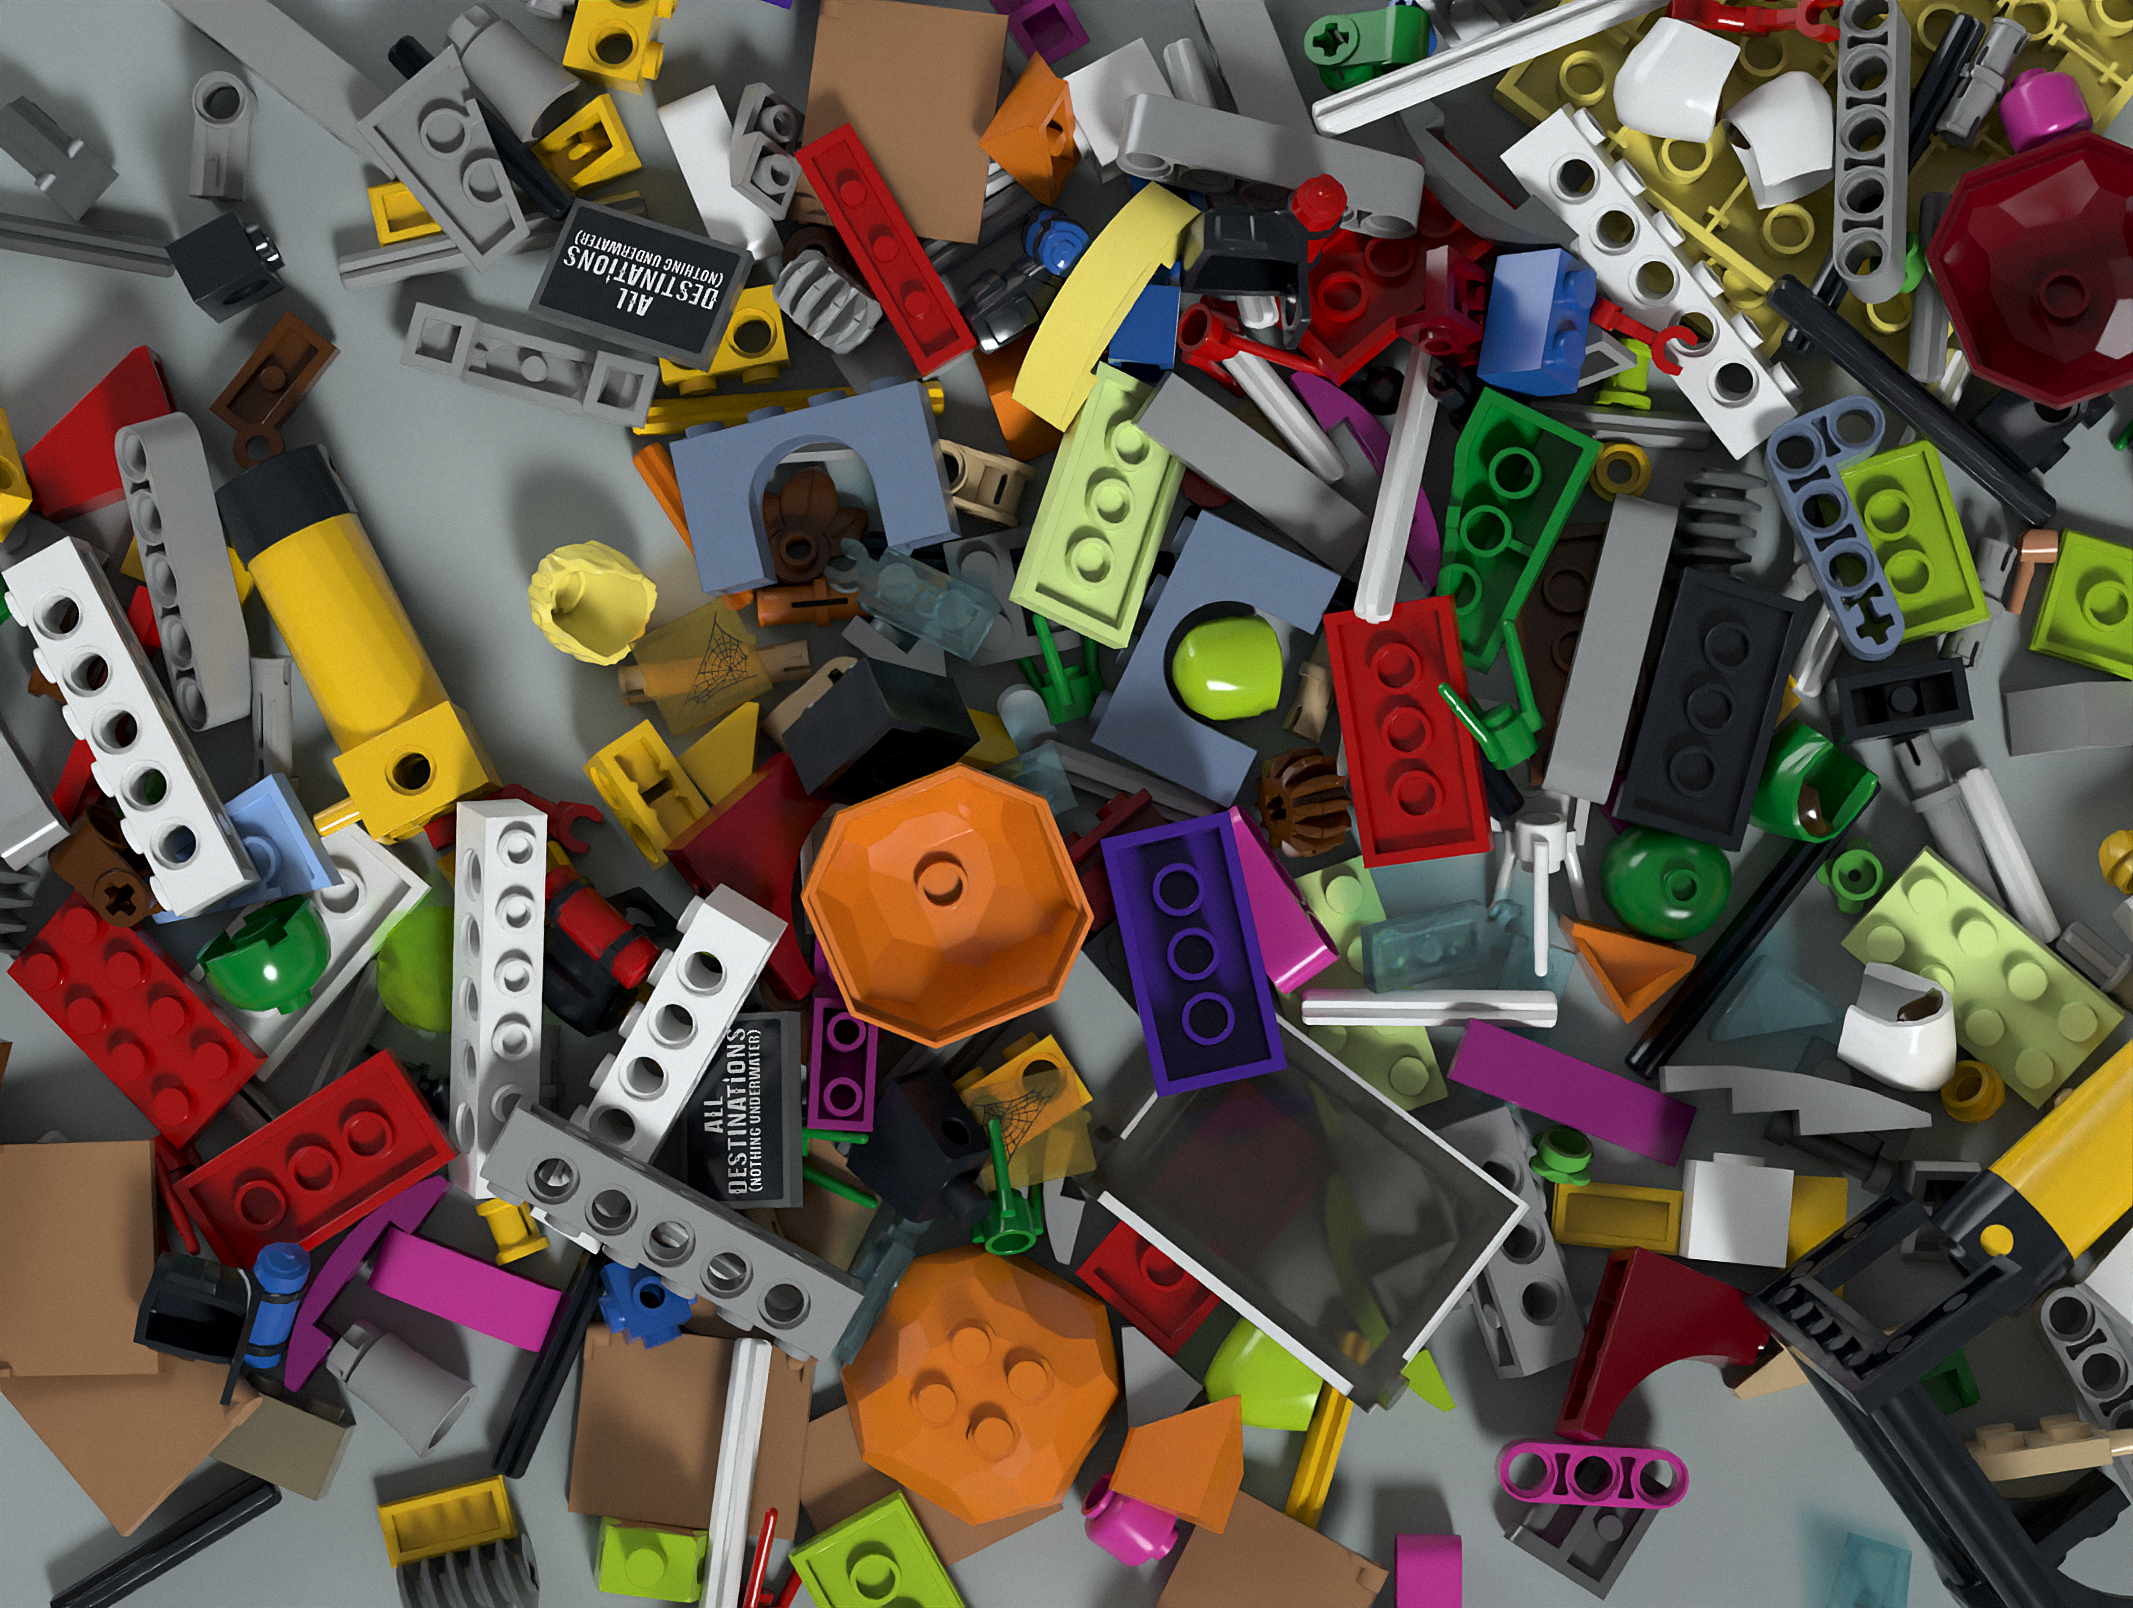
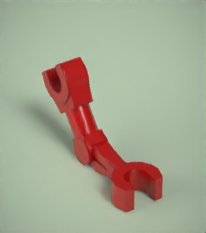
(1756, 20)
(1610, 316)
(559, 819)

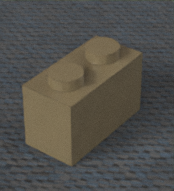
(289, 1439)

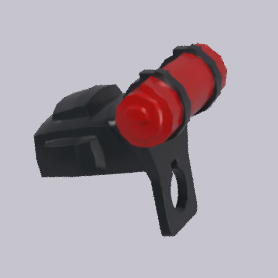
(1265, 252)
(594, 953)

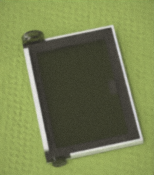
(1310, 1212)

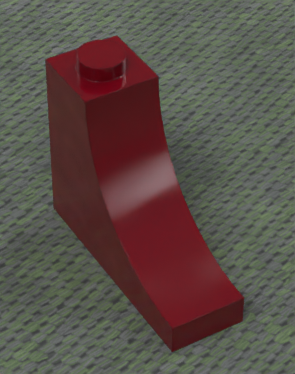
(753, 848)
(1644, 1319)

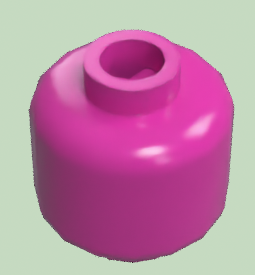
(2043, 109)
(1126, 1526)

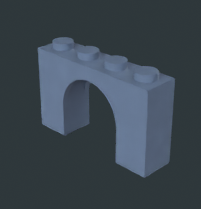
(727, 472)
(1143, 714)

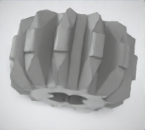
(827, 302)

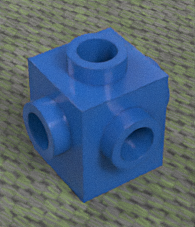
(627, 1314)

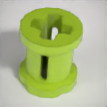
(1628, 387)

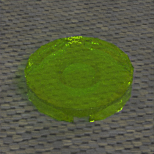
(417, 969)

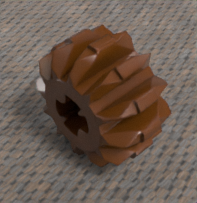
(1303, 802)

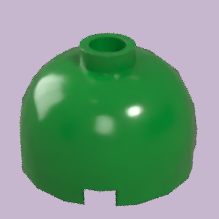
(1664, 884)
(270, 958)

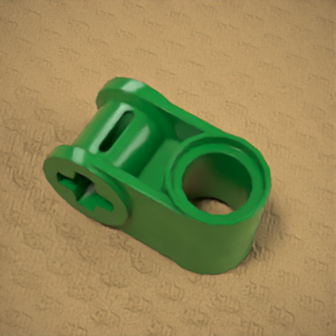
(1371, 47)

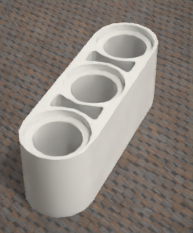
(702, 144)

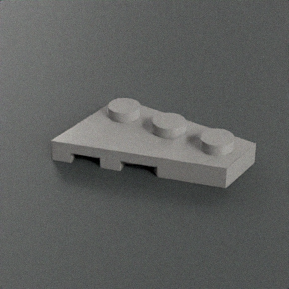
(447, 161)

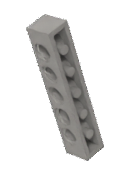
(655, 1197)

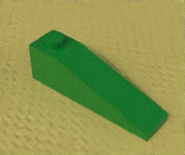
(1505, 512)

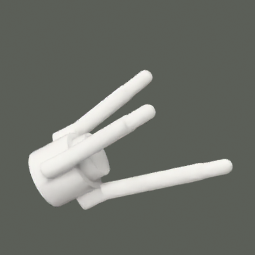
(1540, 844)

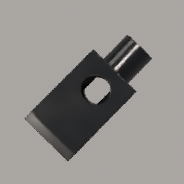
(925, 1151)

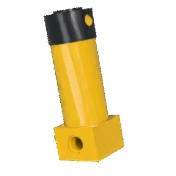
(353, 648)
(2051, 1188)

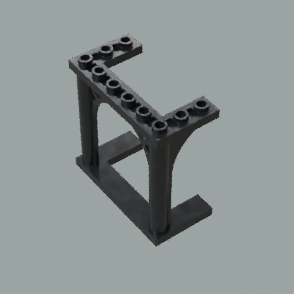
(1988, 1544)

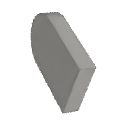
(1025, 717)

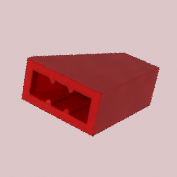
(76, 461)

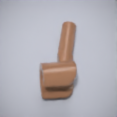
(2032, 547)

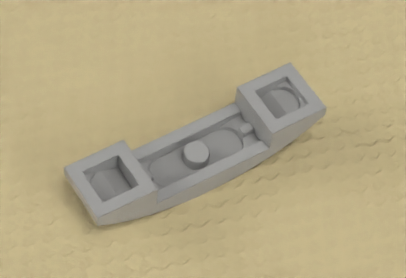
(530, 367)

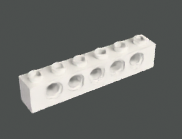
(1736, 418)
(220, 861)
(742, 940)
(495, 976)

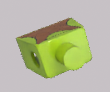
(650, 1559)

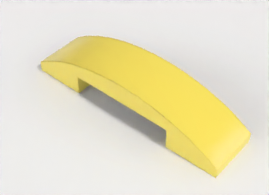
(1097, 300)

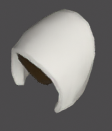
(1674, 82)
(1784, 138)
(1900, 1030)

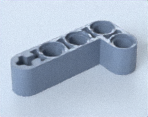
(1847, 535)

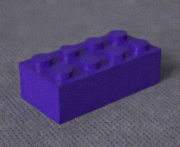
(1193, 954)

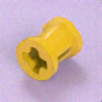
(512, 1229)

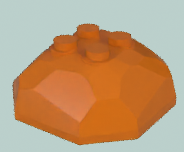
(947, 905)
(984, 1383)

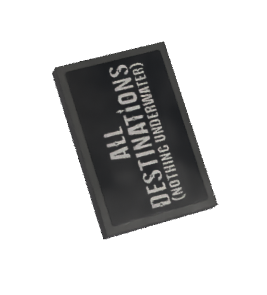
(641, 284)
(747, 1116)

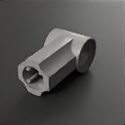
(221, 145)

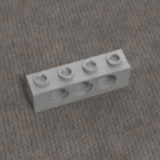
(1557, 1328)

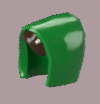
(1809, 786)

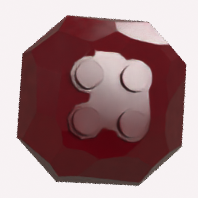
(2043, 269)

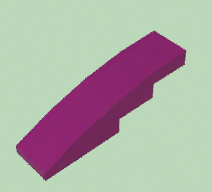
(1571, 1092)

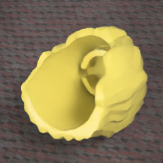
(591, 601)

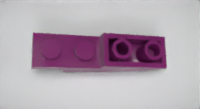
(838, 1056)

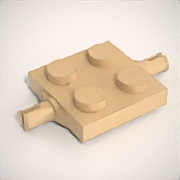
(2057, 1446)

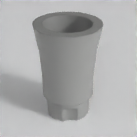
(514, 74)
(400, 1385)

